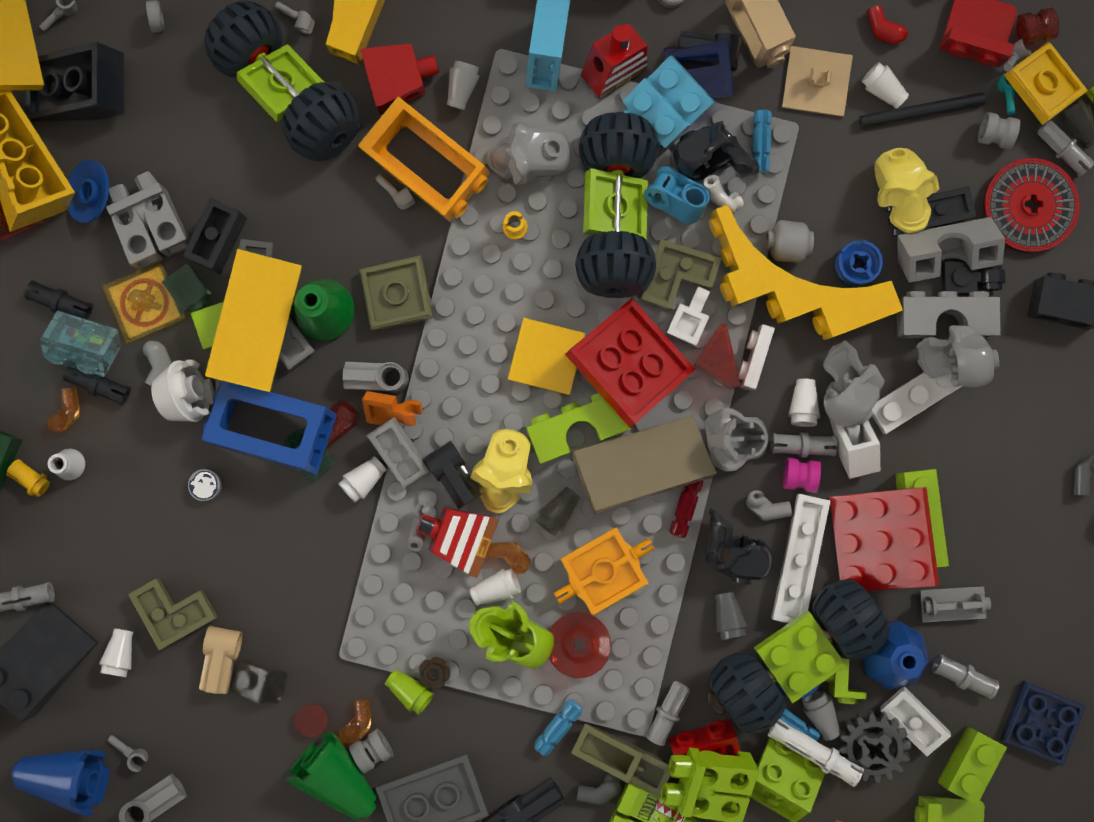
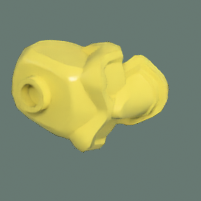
(905, 187)
(504, 470)

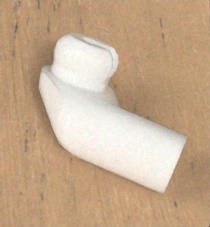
(718, 195)

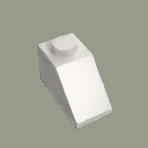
(857, 449)

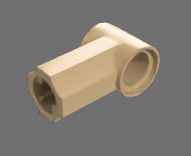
(220, 650)

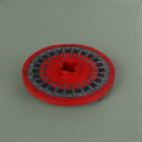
(1049, 188)

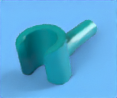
(1009, 93)

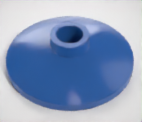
(91, 191)

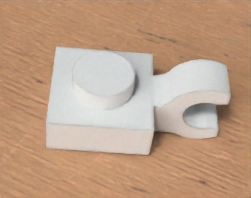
(689, 321)

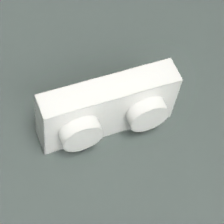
(759, 344)
(921, 725)

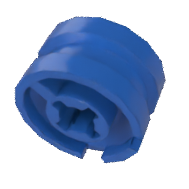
(871, 260)

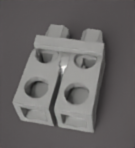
(143, 210)

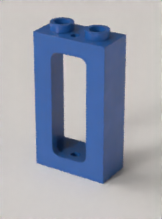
(304, 458)

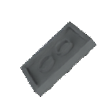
(435, 794)

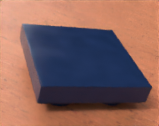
(1042, 723)

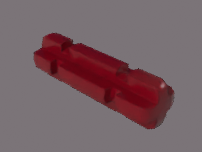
(685, 509)

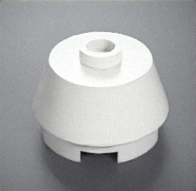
(182, 392)

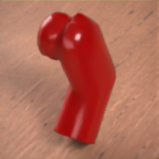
(885, 30)

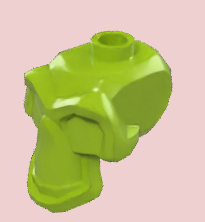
(511, 636)

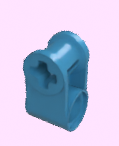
(679, 196)

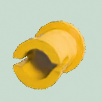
(518, 232)
(34, 483)

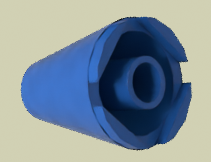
(64, 779)

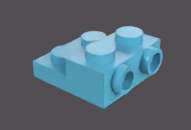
(669, 101)

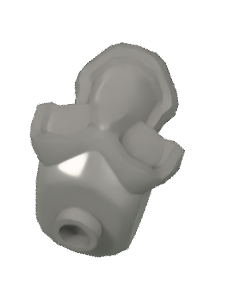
(529, 154)
(962, 355)
(854, 389)
(734, 439)

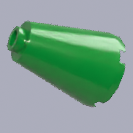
(323, 309)
(333, 778)

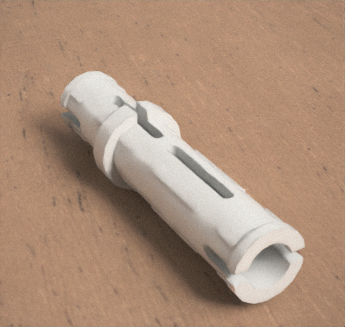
(826, 758)

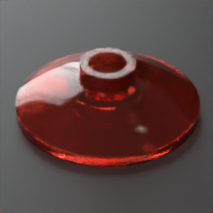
(566, 656)

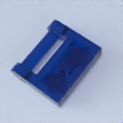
(715, 79)

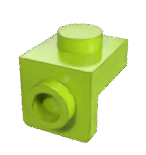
(839, 686)

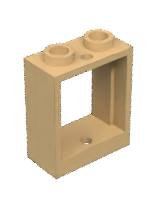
(762, 29)

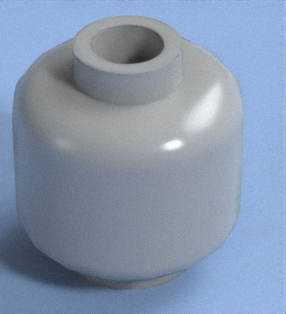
(790, 241)

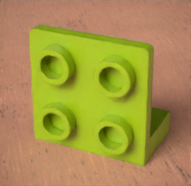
(786, 781)

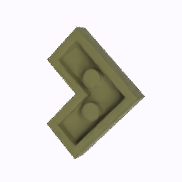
(679, 264)
(169, 621)

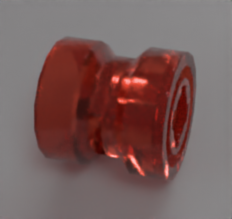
(1037, 26)

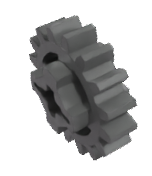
(883, 735)

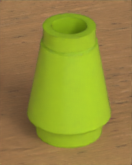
(409, 691)

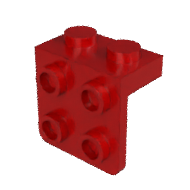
(980, 31)

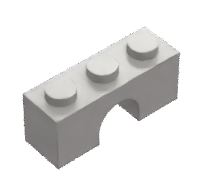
(972, 241)
(922, 312)

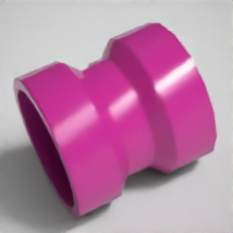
(801, 475)

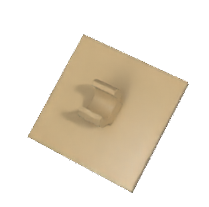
(817, 81)

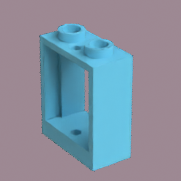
(547, 44)

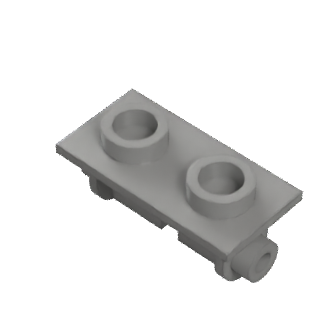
(954, 604)

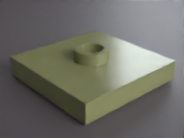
(396, 293)

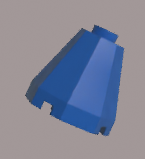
(899, 660)

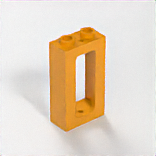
(401, 116)

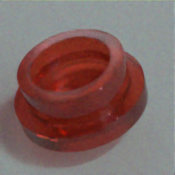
(311, 720)

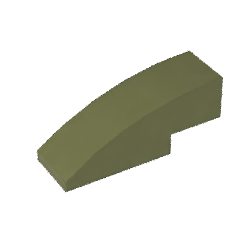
(622, 759)

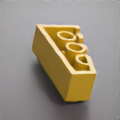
(29, 176)

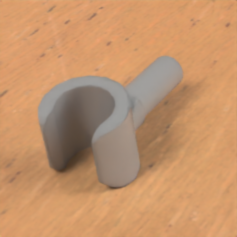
(61, 10)
(303, 23)
(1018, 54)
(402, 198)
(129, 753)

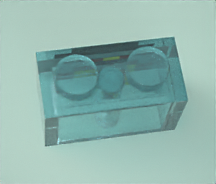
(80, 344)

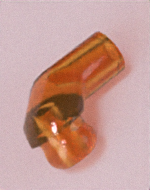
(68, 413)
(512, 553)
(359, 725)

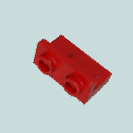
(715, 737)

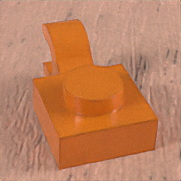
(383, 407)

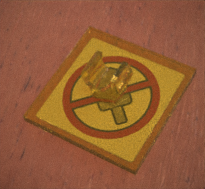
(142, 302)

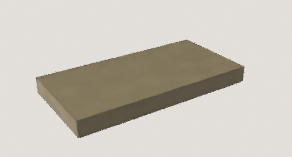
(643, 464)

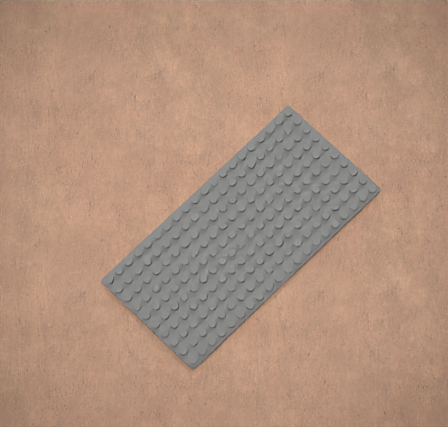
(421, 605)

